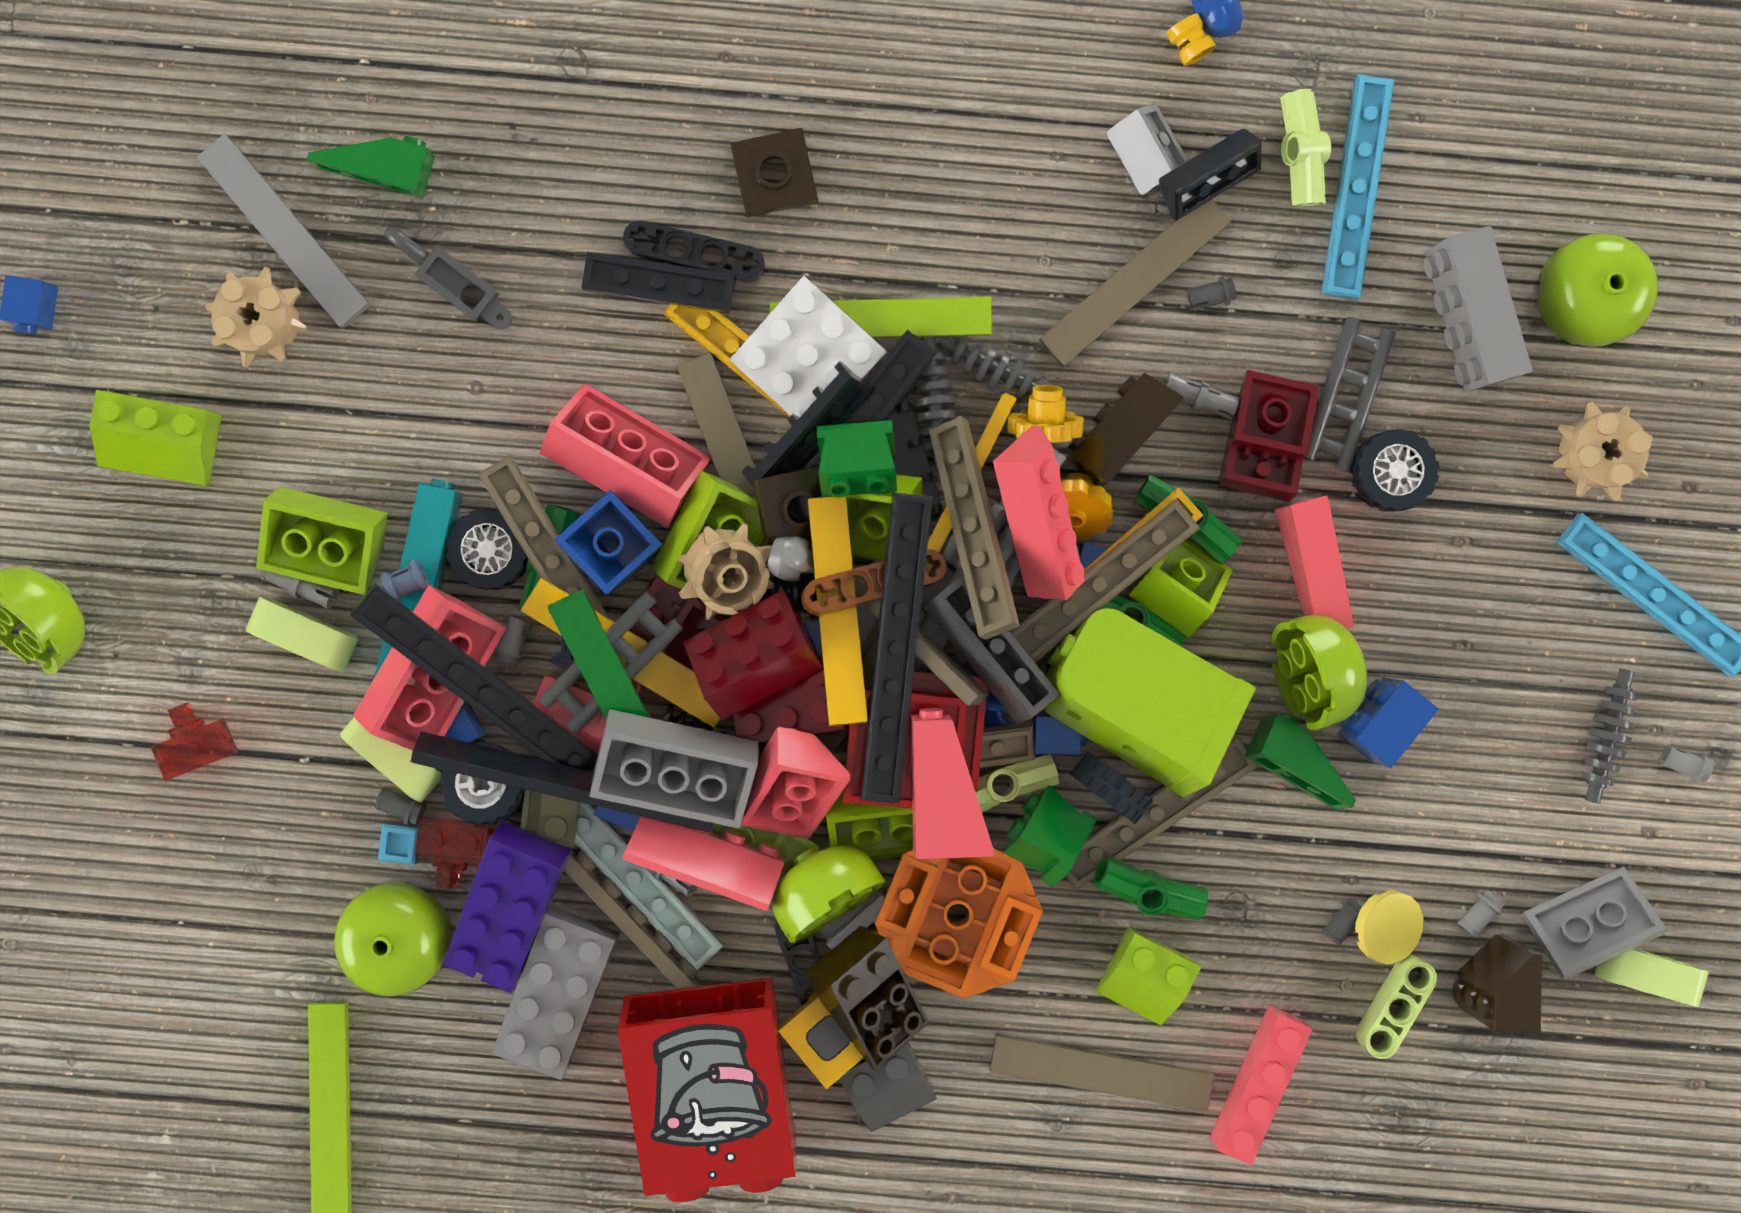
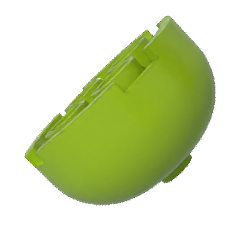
(1581, 300)
(47, 612)
(1319, 670)
(823, 889)
(410, 925)

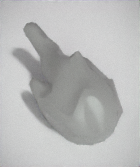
(790, 558)

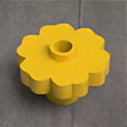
(1048, 412)
(1088, 506)

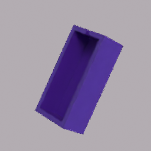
(506, 906)

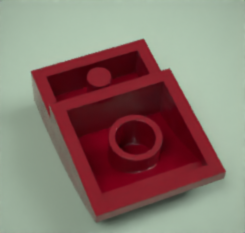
(1269, 436)
(688, 612)

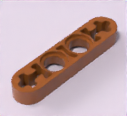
(872, 577)

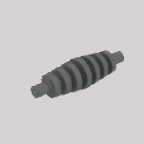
(960, 350)
(934, 401)
(1609, 735)

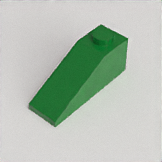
(381, 162)
(1296, 757)

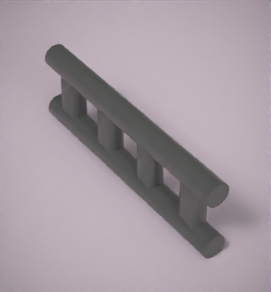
(1369, 384)
(635, 660)

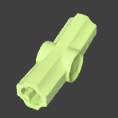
(1304, 148)
(1024, 778)

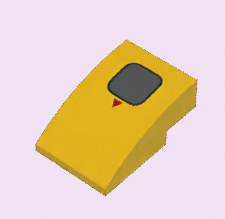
(819, 1041)

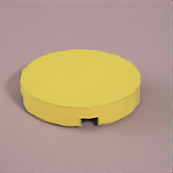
(1389, 926)

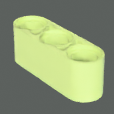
(302, 634)
(392, 761)
(1655, 976)
(1396, 1025)

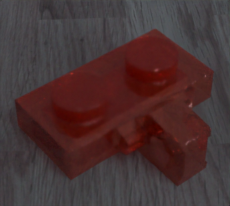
(192, 743)
(451, 846)

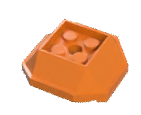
(967, 953)

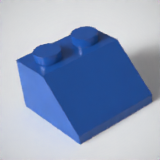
(609, 543)

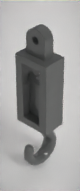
(450, 279)

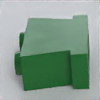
(856, 458)
(1049, 835)

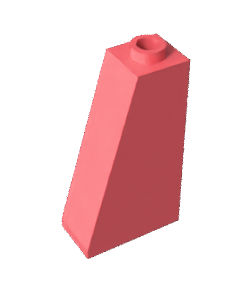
(1315, 559)
(943, 795)

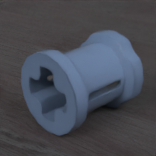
(405, 580)

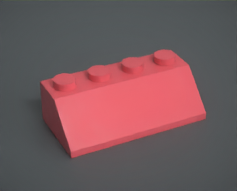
(624, 454)
(1039, 517)
(408, 699)
(708, 860)

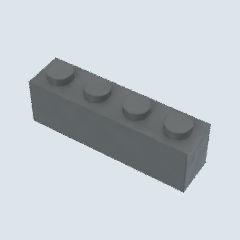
(997, 661)

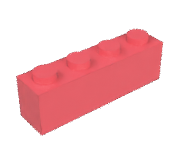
(1260, 1084)

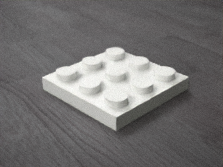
(802, 345)

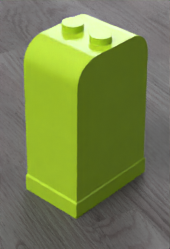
(1146, 699)

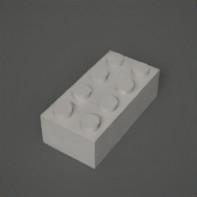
(1477, 309)
(674, 769)
(555, 993)

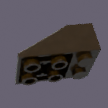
(868, 995)

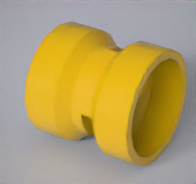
(1191, 39)

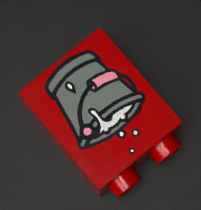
(708, 1088)

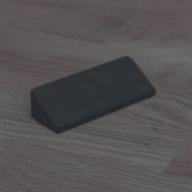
(1211, 173)

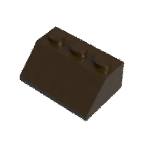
(1122, 428)
(1502, 986)

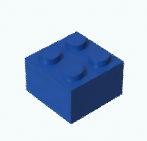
(1387, 721)

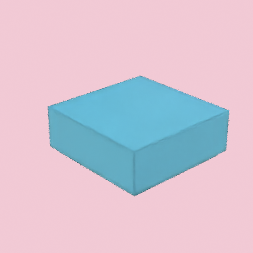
(398, 843)

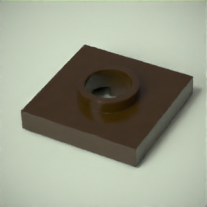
(764, 197)
(773, 497)

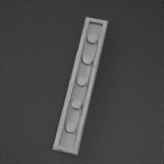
(283, 231)

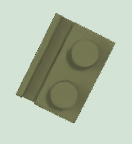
(550, 817)

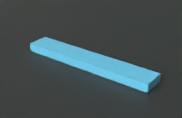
(1357, 187)
(1653, 593)

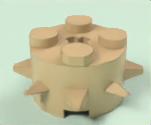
(234, 311)
(1584, 459)
(722, 590)

